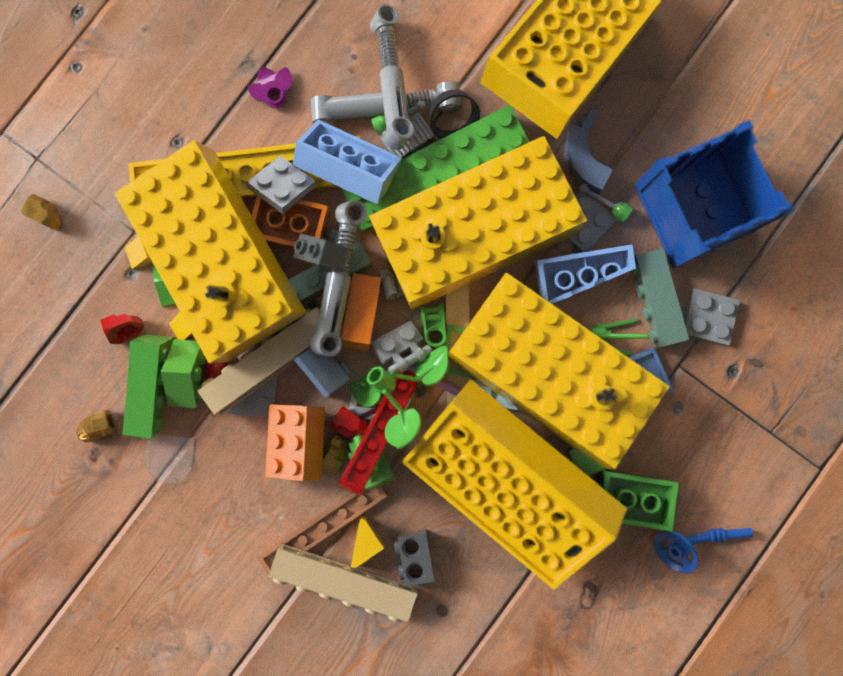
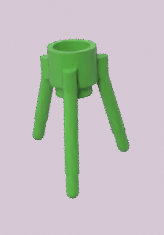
(601, 332)

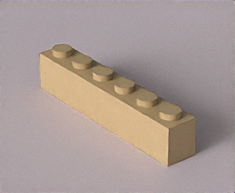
(259, 365)
(343, 583)

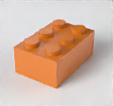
(285, 228)
(295, 442)

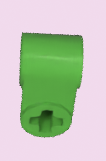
(433, 321)

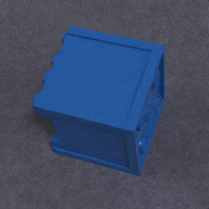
(710, 195)

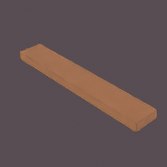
(326, 523)

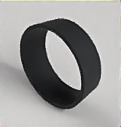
(475, 113)

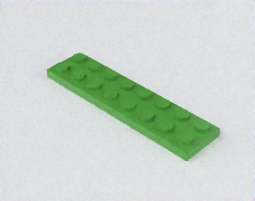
(449, 157)

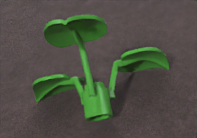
(368, 392)

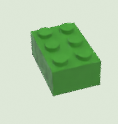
(647, 499)

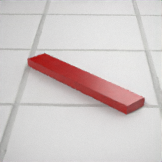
(374, 440)

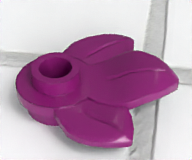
(271, 84)

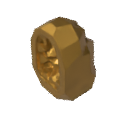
(42, 212)
(96, 426)
(335, 453)

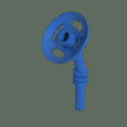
(680, 546)

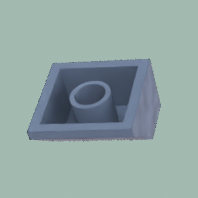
(324, 372)

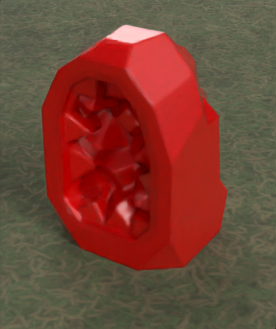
(121, 328)
(348, 423)

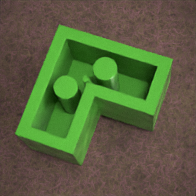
(183, 373)

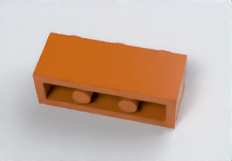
(360, 312)

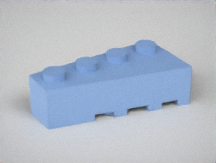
(577, 272)

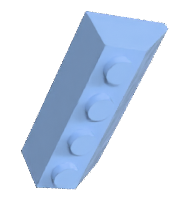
(346, 161)

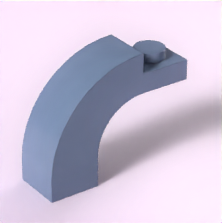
(578, 158)

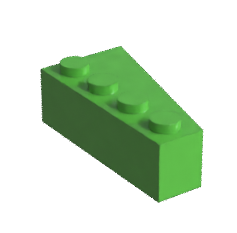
(145, 385)

